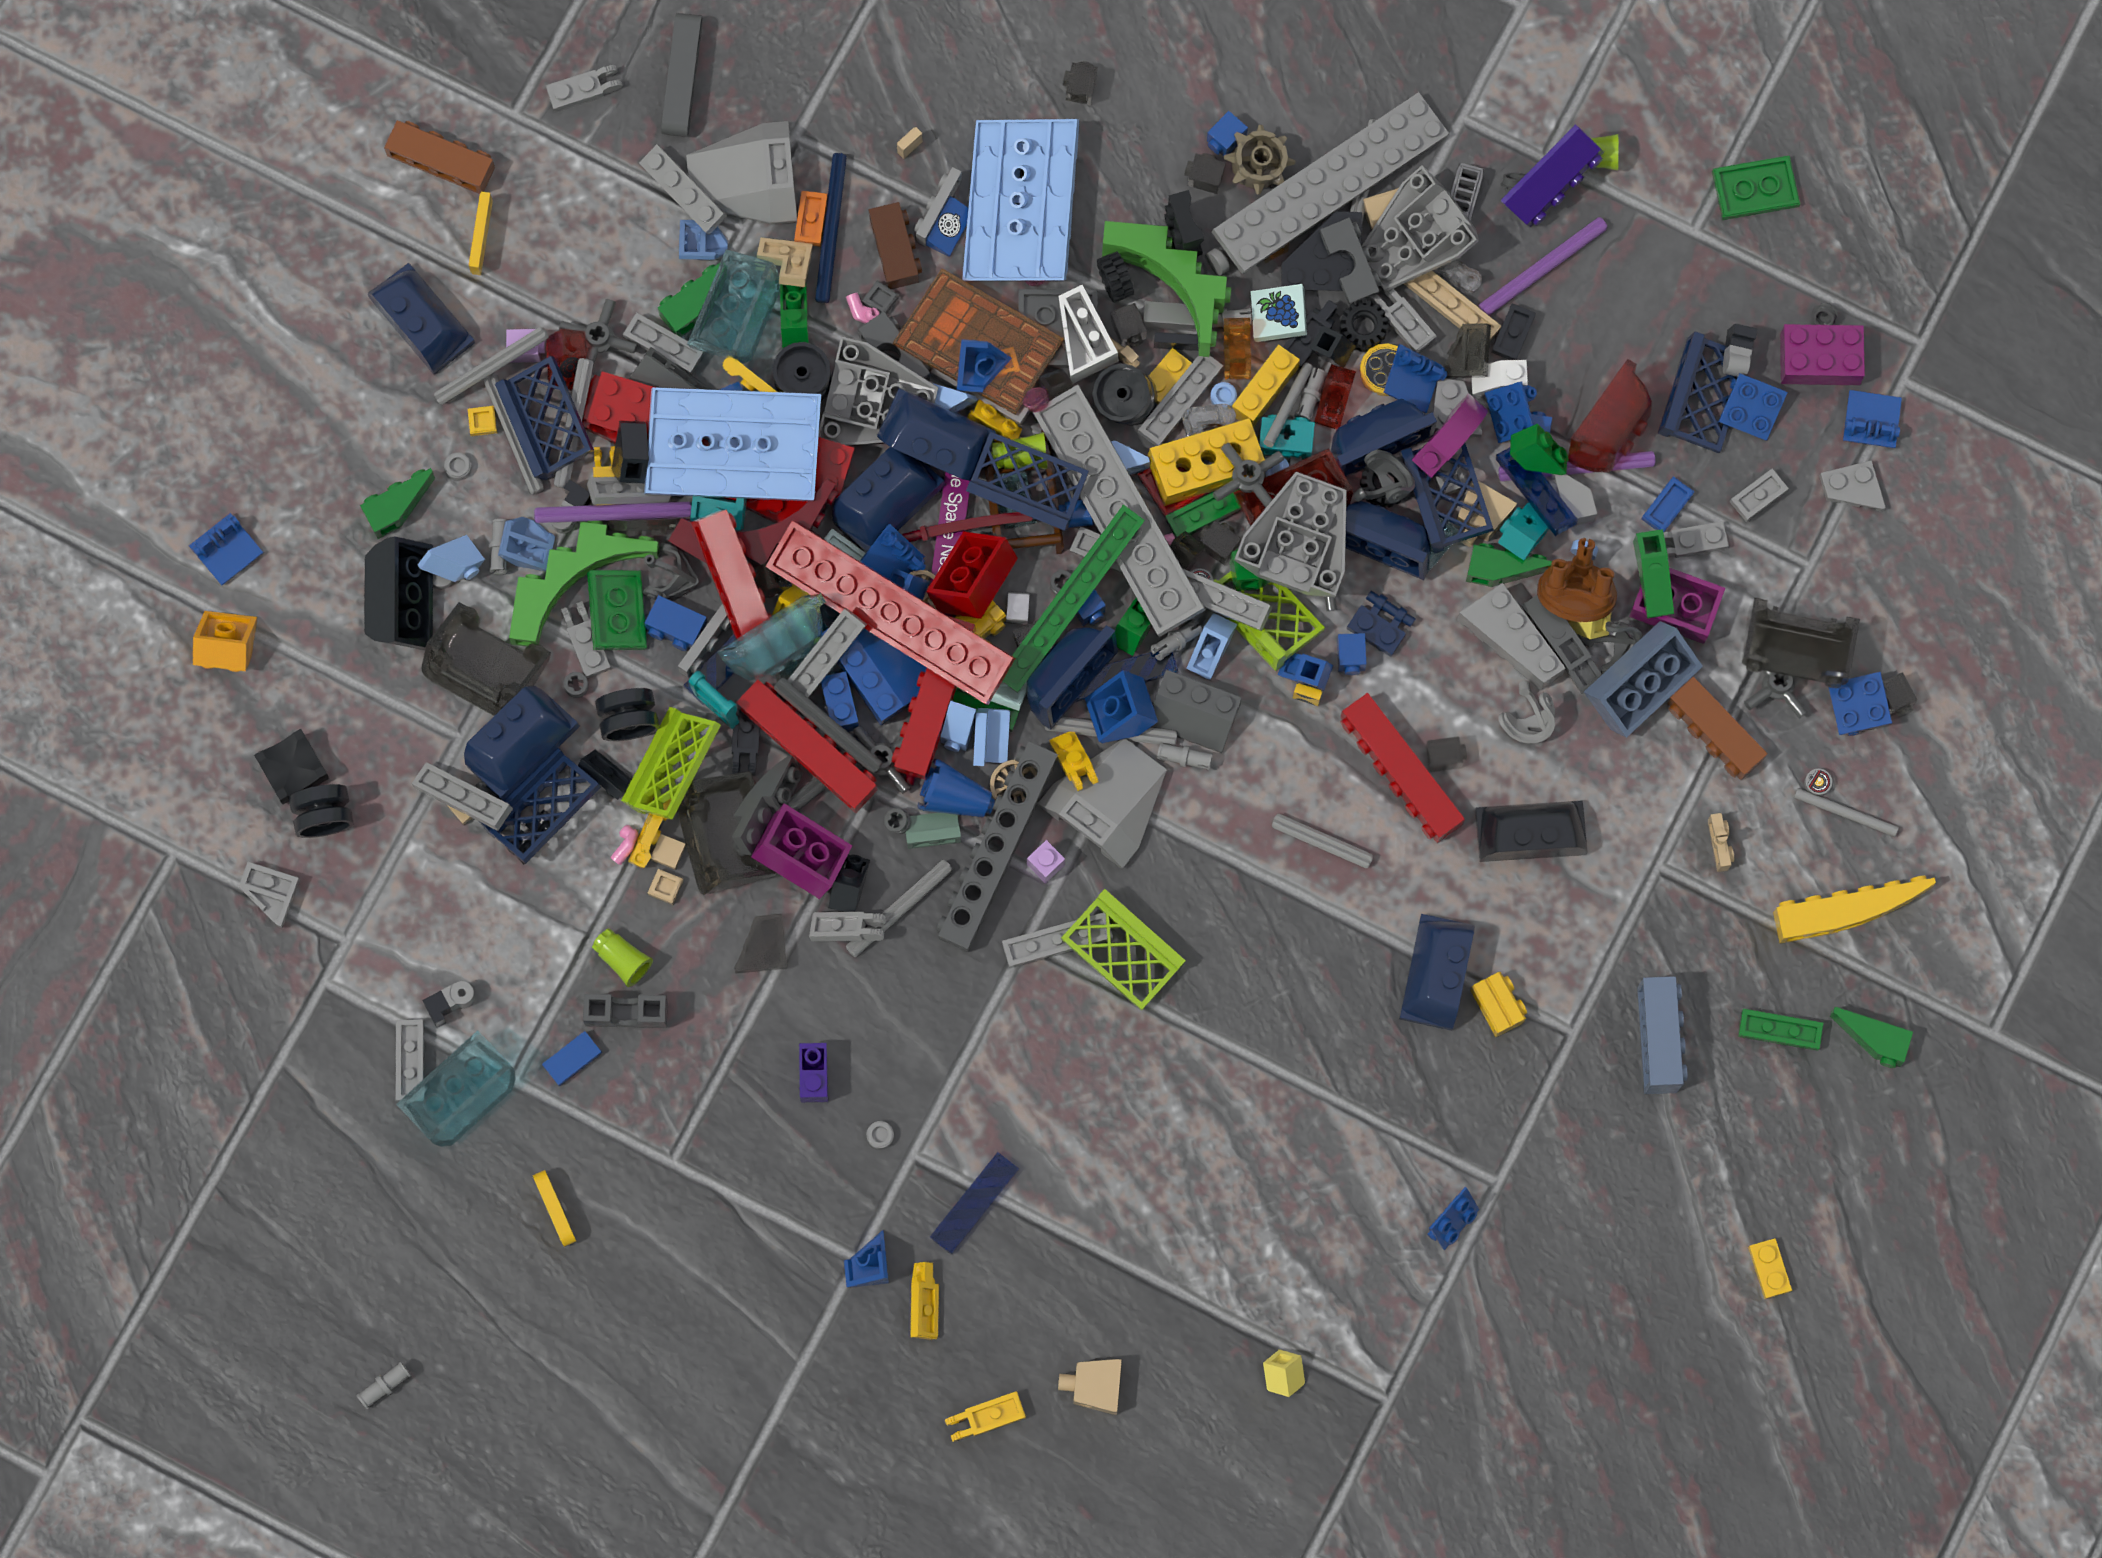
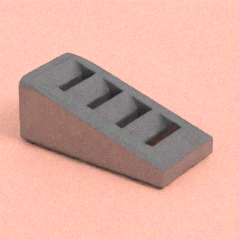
(1472, 172)

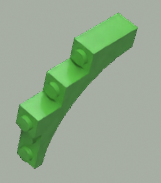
(1151, 250)
(564, 568)

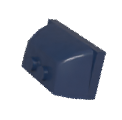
(421, 318)
(1384, 428)
(934, 434)
(884, 495)
(1387, 538)
(1069, 672)
(518, 740)
(1437, 972)

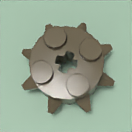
(1271, 153)

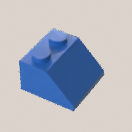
(1121, 708)

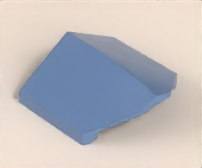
(697, 244)
(526, 544)

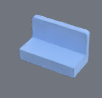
(991, 736)

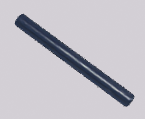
(831, 228)

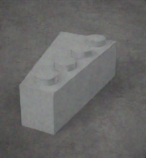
(1508, 631)

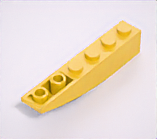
(1844, 910)

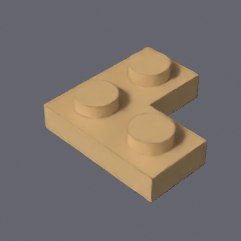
(791, 256)

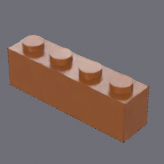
(440, 157)
(1716, 728)

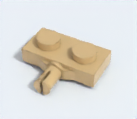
(1719, 833)

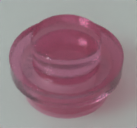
(1036, 399)

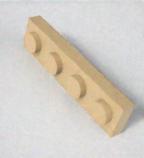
(1450, 302)

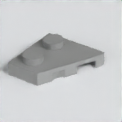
(1853, 485)

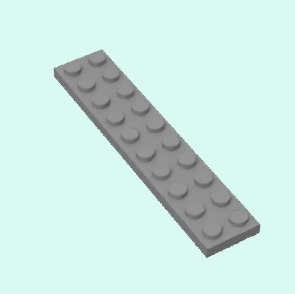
(1330, 183)
(1147, 558)

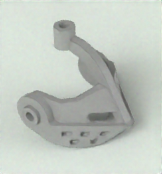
(1545, 720)

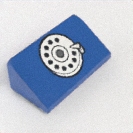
(948, 227)

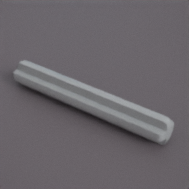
(1322, 841)

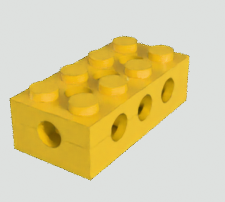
(1188, 453)

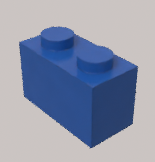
(675, 623)
(840, 701)

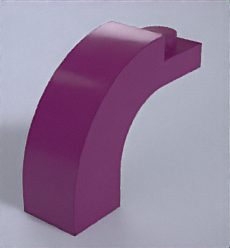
(1451, 435)

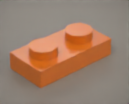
(811, 217)

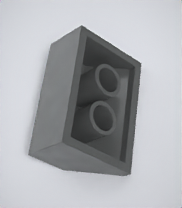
(1195, 711)

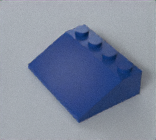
(881, 675)

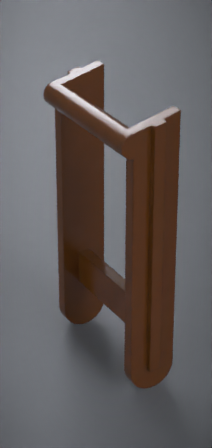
(1031, 541)

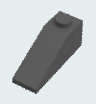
(663, 373)

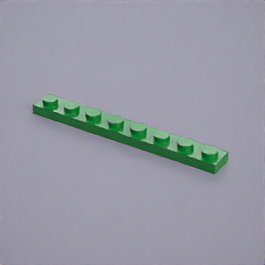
(1072, 596)

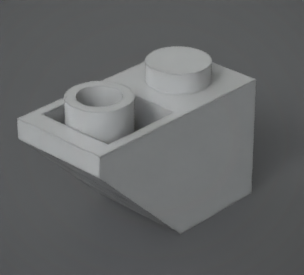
(1576, 496)

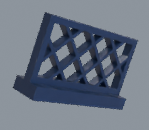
(1681, 391)
(523, 423)
(1018, 502)
(1428, 506)
(529, 795)

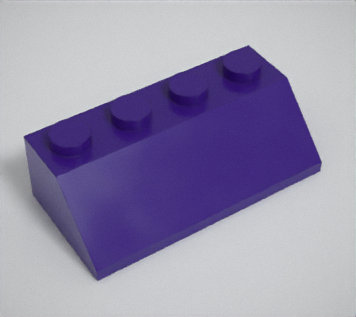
(1553, 176)

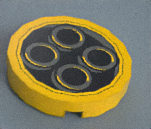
(1377, 366)

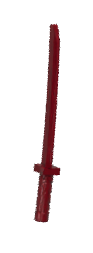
(990, 520)

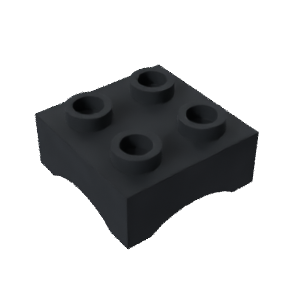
(1178, 217)
(291, 766)

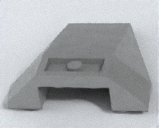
(749, 174)
(1418, 231)
(863, 392)
(1299, 538)
(1116, 807)

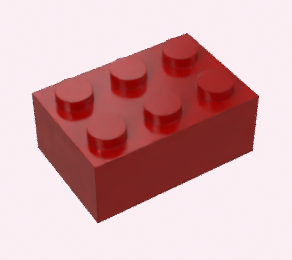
(972, 575)

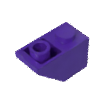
(813, 1072)

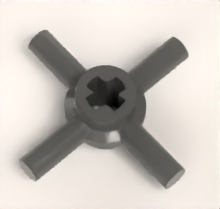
(601, 327)
(1247, 468)
(1777, 692)
(883, 750)

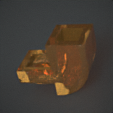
(1237, 348)

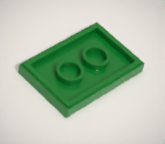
(1756, 187)
(617, 610)

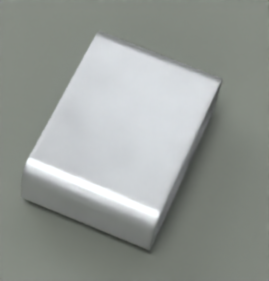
(1017, 607)

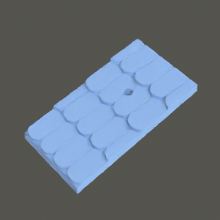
(1016, 222)
(756, 448)

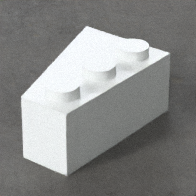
(1085, 336)

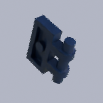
(1377, 630)

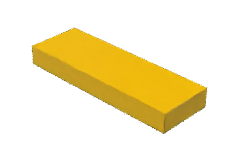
(480, 233)

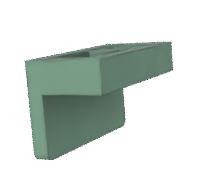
(933, 830)

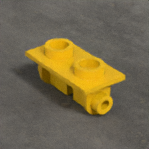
(988, 416)

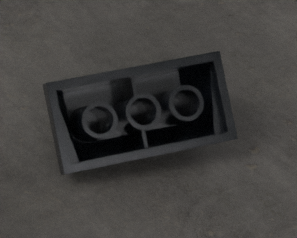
(398, 593)
(1531, 831)

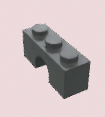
(1344, 238)
(881, 334)
(639, 1012)

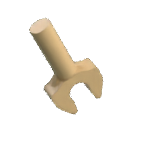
(1126, 354)

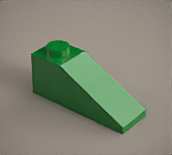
(1877, 1038)

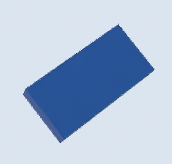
(1667, 505)
(572, 1058)

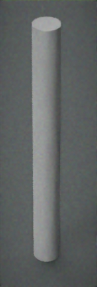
(1288, 404)
(1846, 812)

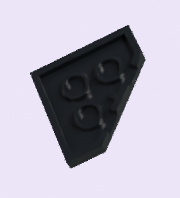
(1313, 265)

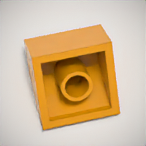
(224, 641)

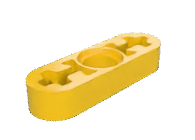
(554, 1208)

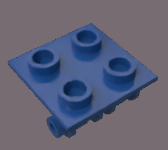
(1413, 377)
(1752, 406)
(1510, 409)
(1872, 419)
(226, 549)
(893, 551)
(1860, 704)
(1453, 1219)

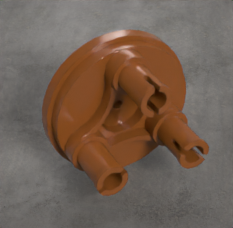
(1577, 587)

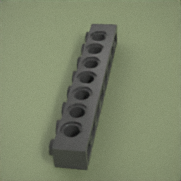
(964, 935)

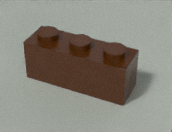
(895, 245)

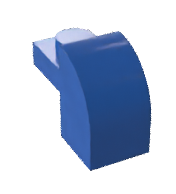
(1306, 670)

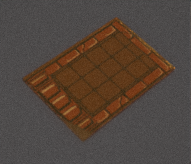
(960, 311)

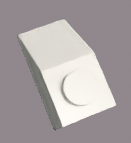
(1500, 375)

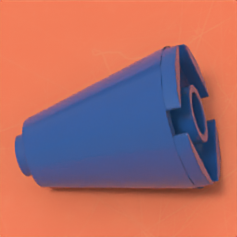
(954, 793)

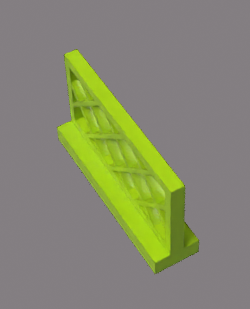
(1262, 640)
(660, 760)
(1139, 932)

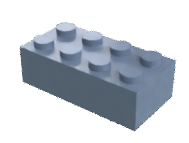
(1643, 679)
(1661, 1035)

